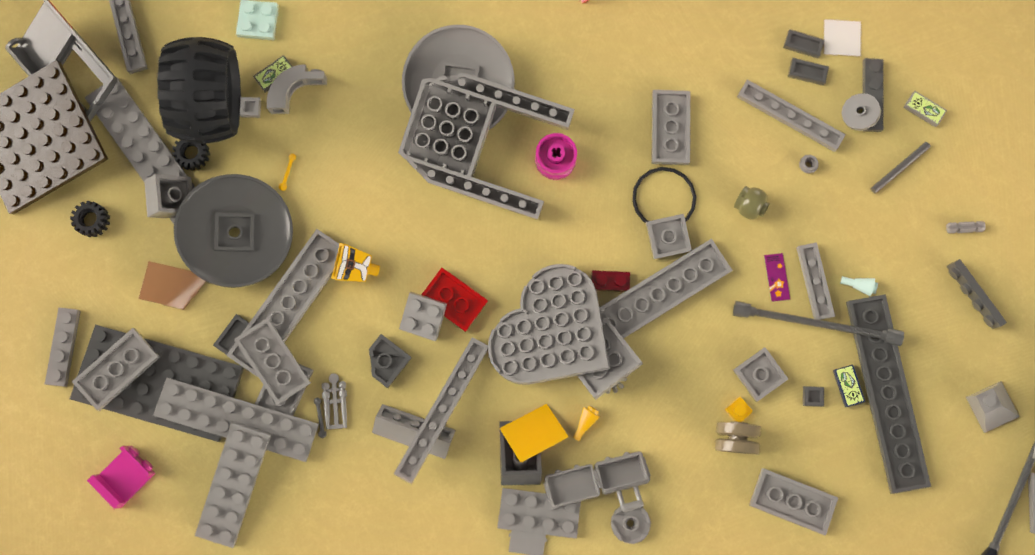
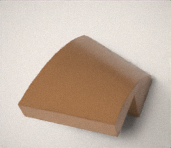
(169, 285)

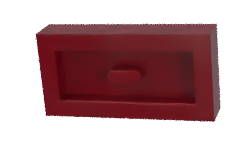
(610, 280)

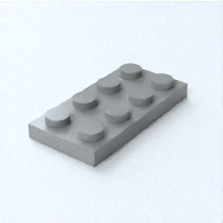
(671, 127)
(272, 361)
(116, 369)
(793, 501)
(534, 514)

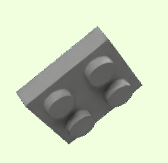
(668, 236)
(423, 316)
(760, 374)

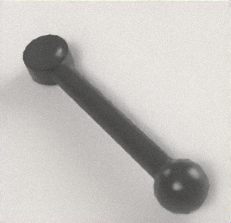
(322, 434)

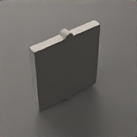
(527, 542)

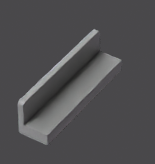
(404, 426)

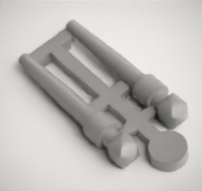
(334, 378)

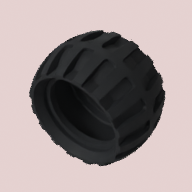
(199, 89)

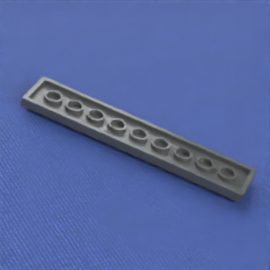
(888, 397)

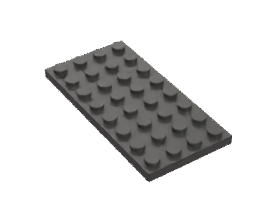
(142, 395)

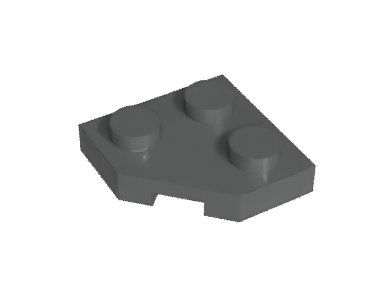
(387, 360)

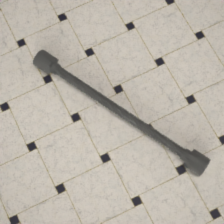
(890, 336)

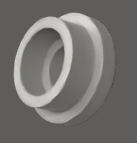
(812, 160)

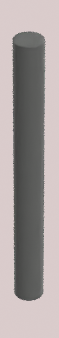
(900, 167)

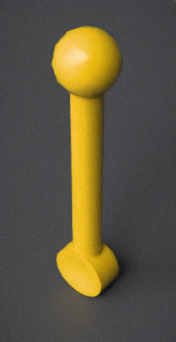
(282, 186)

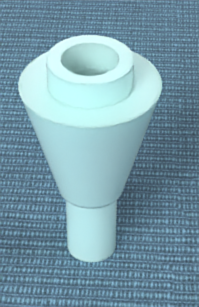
(864, 285)

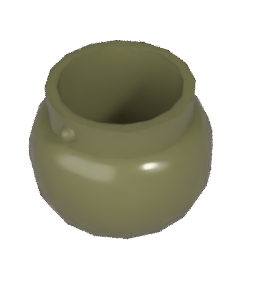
(752, 202)

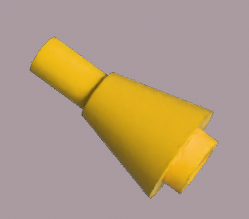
(588, 418)

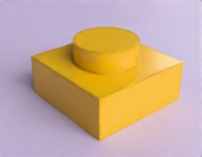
(738, 410)

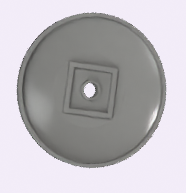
(453, 52)

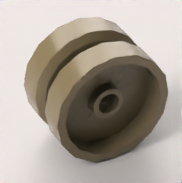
(738, 437)

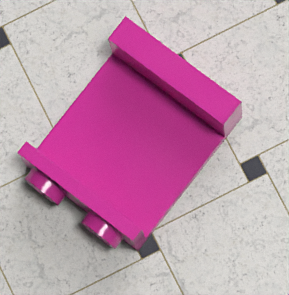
(122, 477)

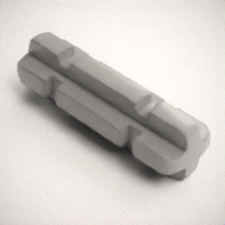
(965, 227)

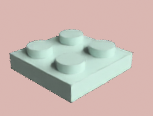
(257, 20)

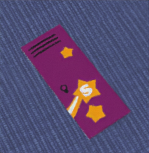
(777, 277)

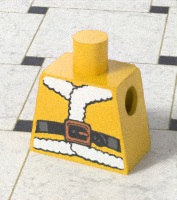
(353, 265)

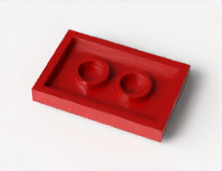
(461, 300)

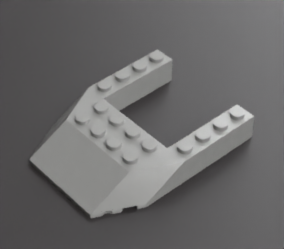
(451, 129)

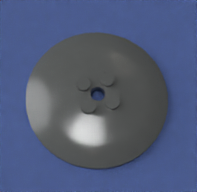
(229, 203)

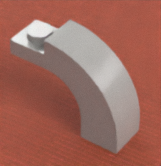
(287, 82)

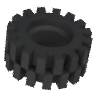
(196, 162)
(82, 211)

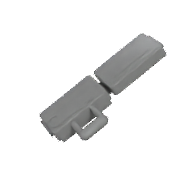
(609, 475)

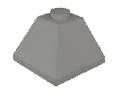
(992, 406)

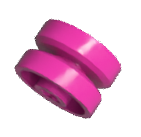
(565, 152)

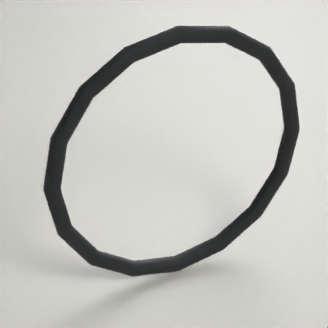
(663, 169)

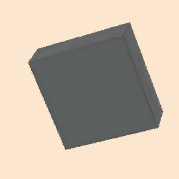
(813, 396)

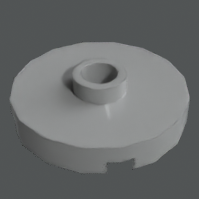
(865, 120)
(637, 531)

